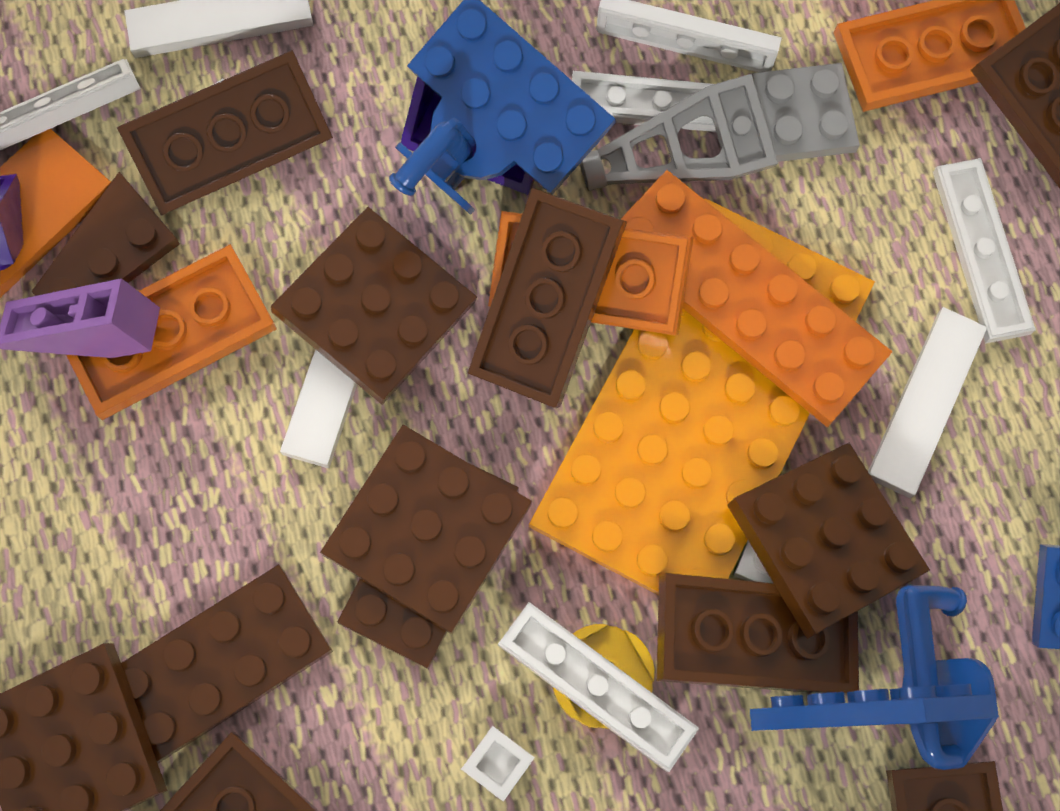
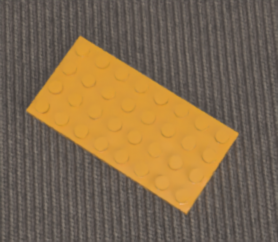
(680, 439)

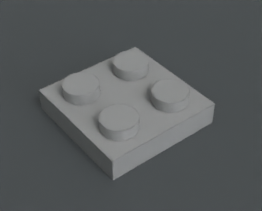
(807, 111)

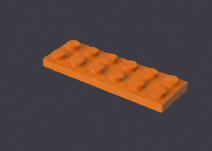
(762, 304)

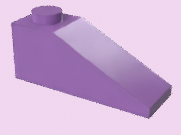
(83, 321)

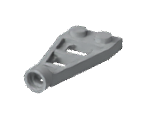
(738, 125)

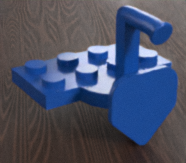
(505, 100)
(943, 701)

